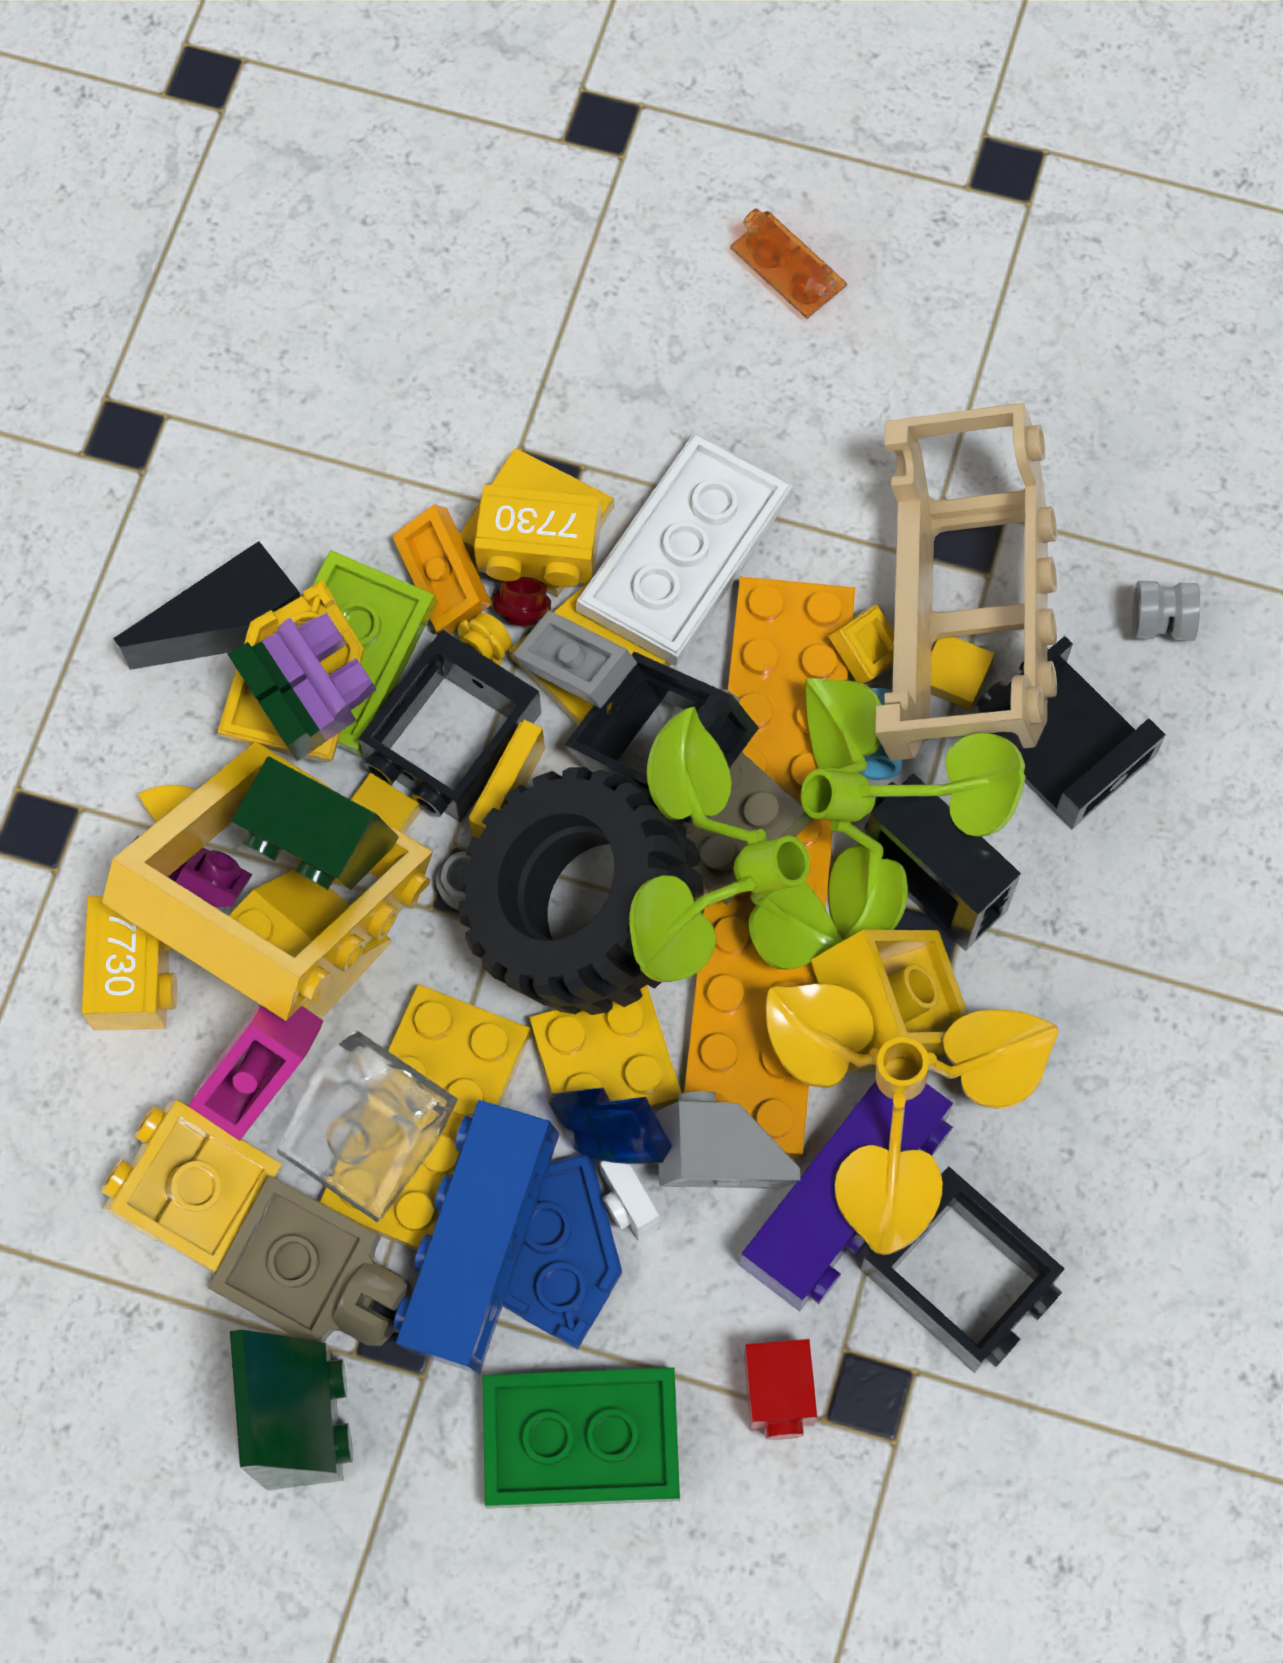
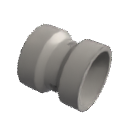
(1166, 610)

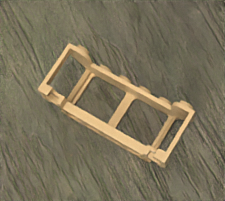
(905, 718)

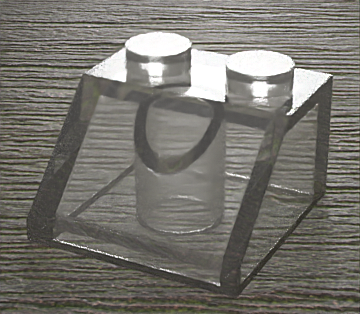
(365, 1124)

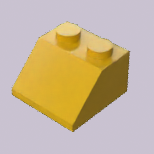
(291, 915)
(902, 981)

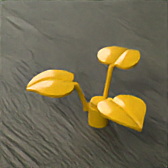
(826, 1026)

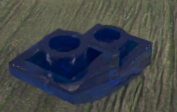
(610, 1130)

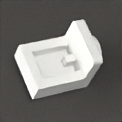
(628, 1199)

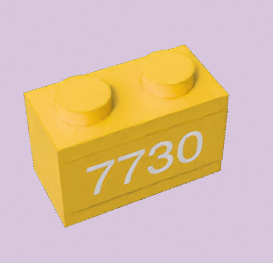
(537, 535)
(124, 973)

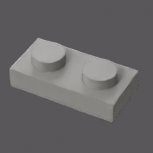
(575, 658)

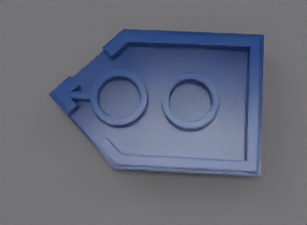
(567, 1255)

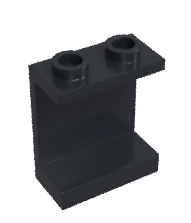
(1084, 745)

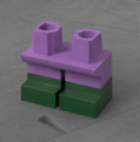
(295, 688)

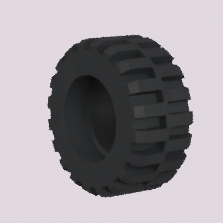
(520, 862)

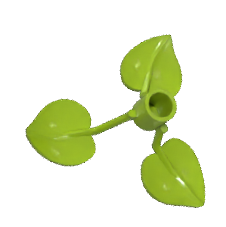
(983, 788)
(666, 924)

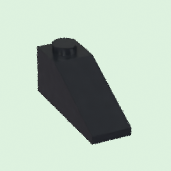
(210, 614)

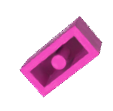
(254, 1068)

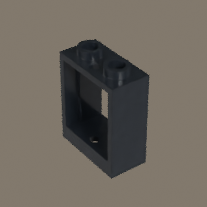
(477, 675)
(606, 735)
(948, 873)
(1003, 1235)

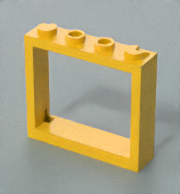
(282, 984)

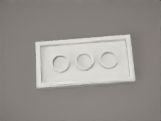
(684, 549)

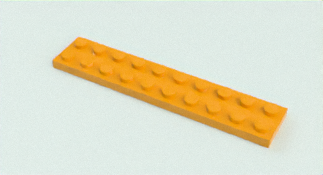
(775, 647)

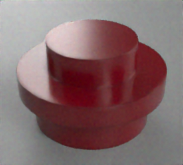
(522, 601)

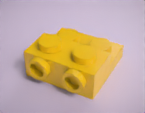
(188, 1183)

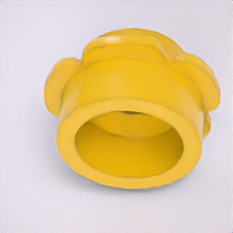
(486, 636)

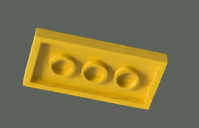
(469, 1057)

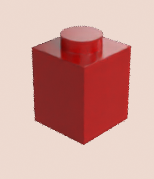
(780, 1388)

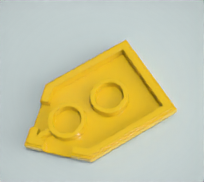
(243, 716)

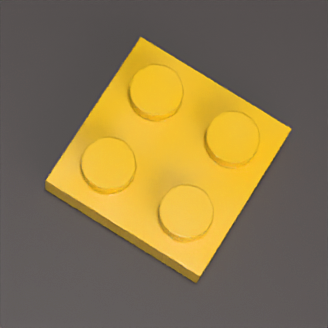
(608, 1050)

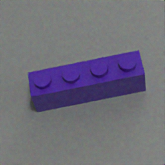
(807, 1230)

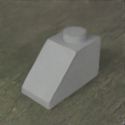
(720, 1147)

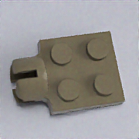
(752, 805)
(309, 1269)

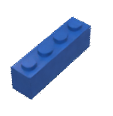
(476, 1236)

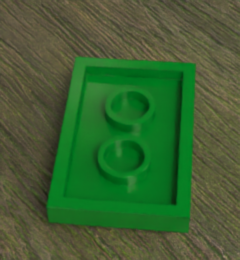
(580, 1438)

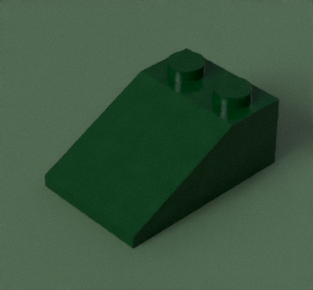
(289, 1410)

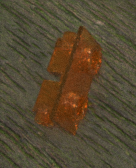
(787, 263)

